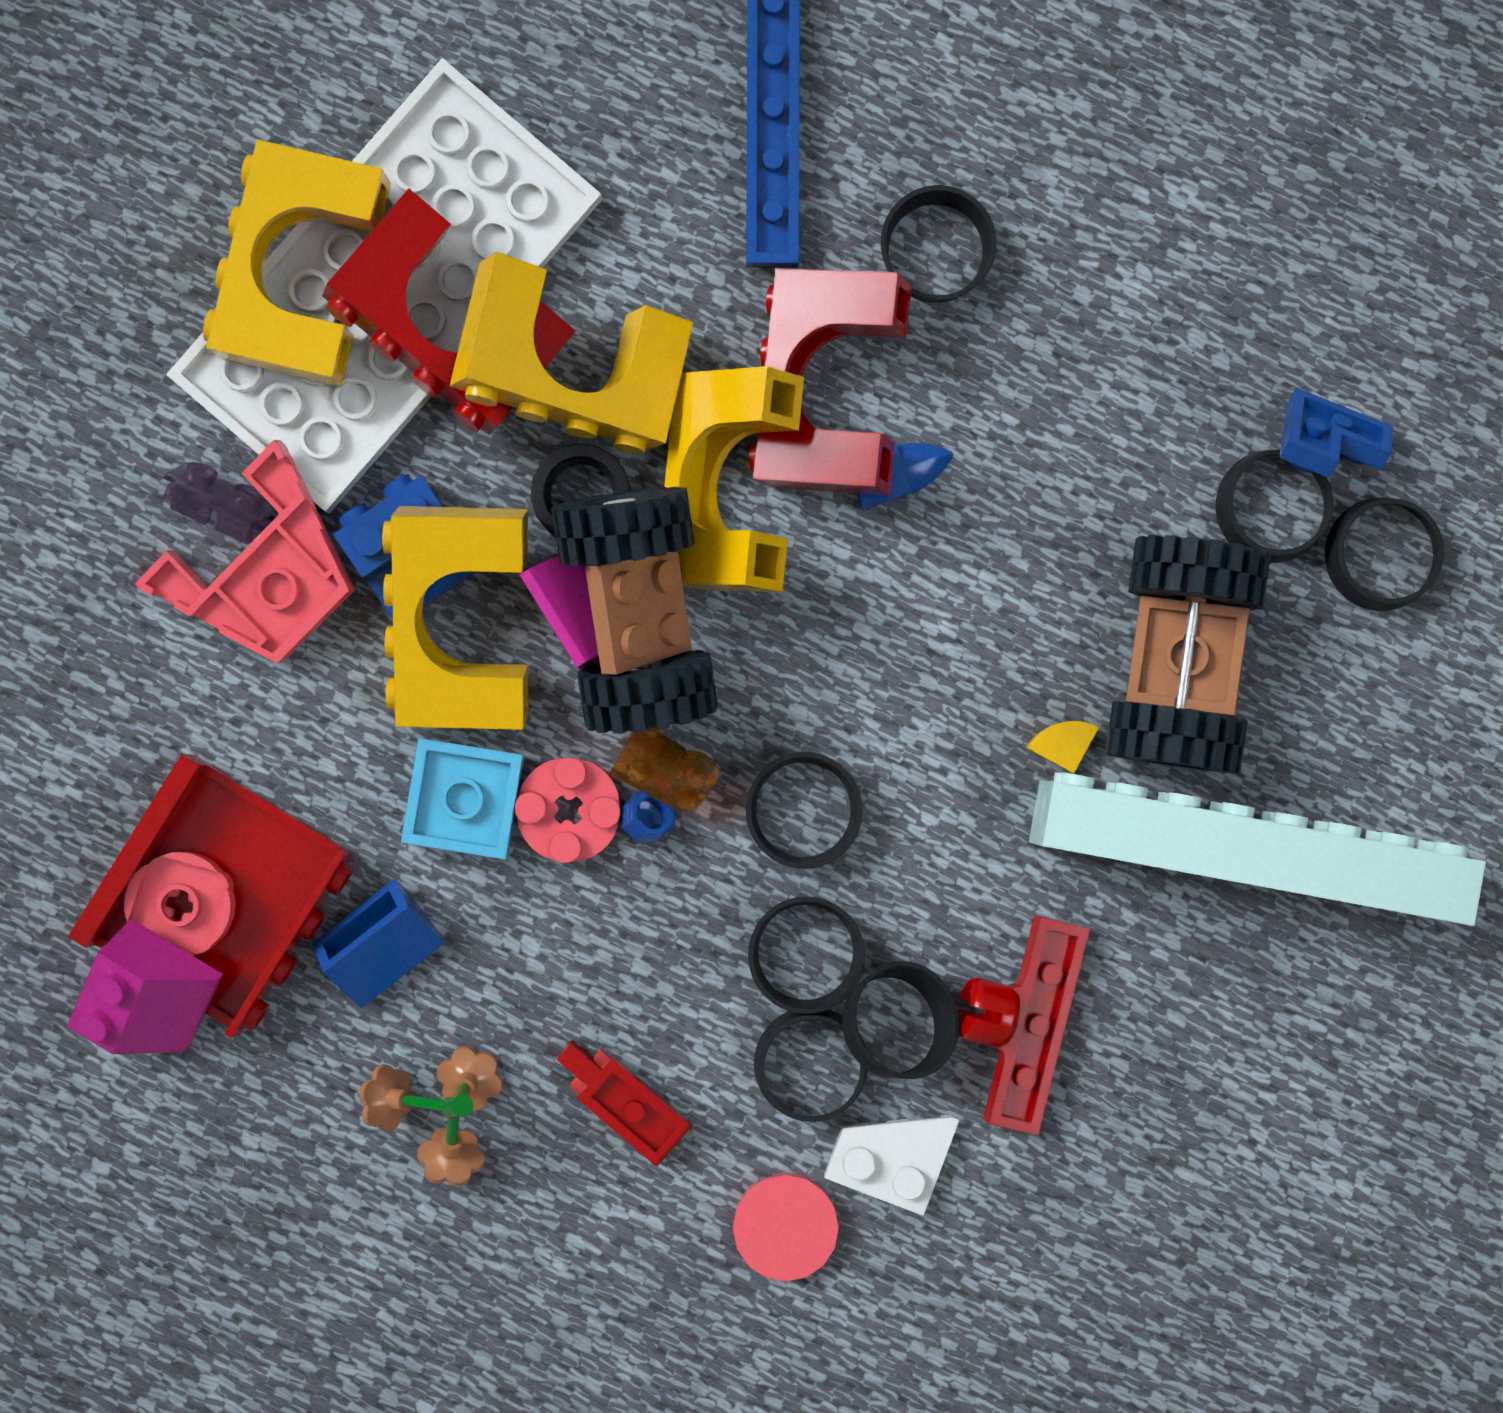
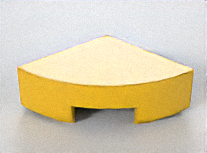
(1064, 743)

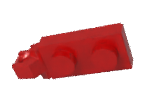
(624, 1102)

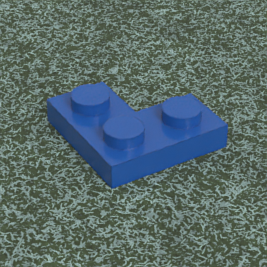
(1322, 430)

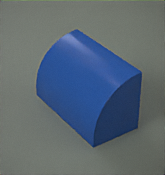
(376, 943)

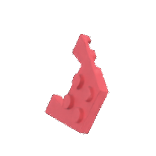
(278, 584)

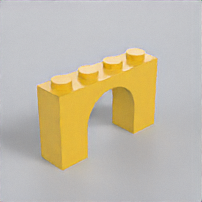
(279, 192)
(502, 366)
(707, 421)
(427, 682)

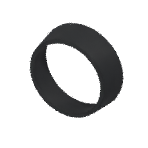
(958, 200)
(1230, 526)
(1337, 567)
(847, 838)
(822, 1003)
(944, 1014)
(777, 1026)

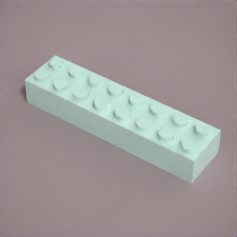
(1267, 852)

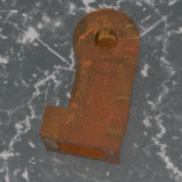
(666, 770)

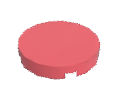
(785, 1226)

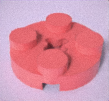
(571, 779)
(208, 890)

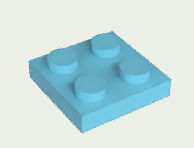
(462, 798)

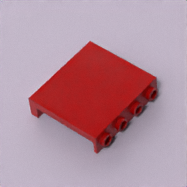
(277, 873)

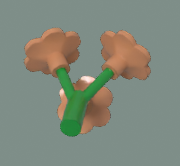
(468, 1083)

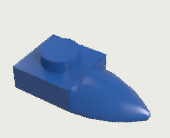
(913, 469)

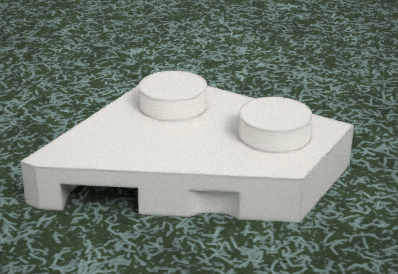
(893, 1159)

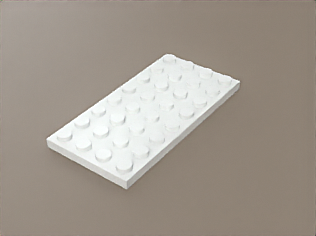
(499, 196)

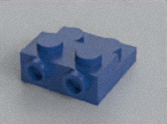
(363, 529)

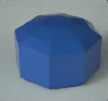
(646, 818)

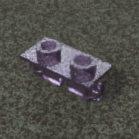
(199, 490)

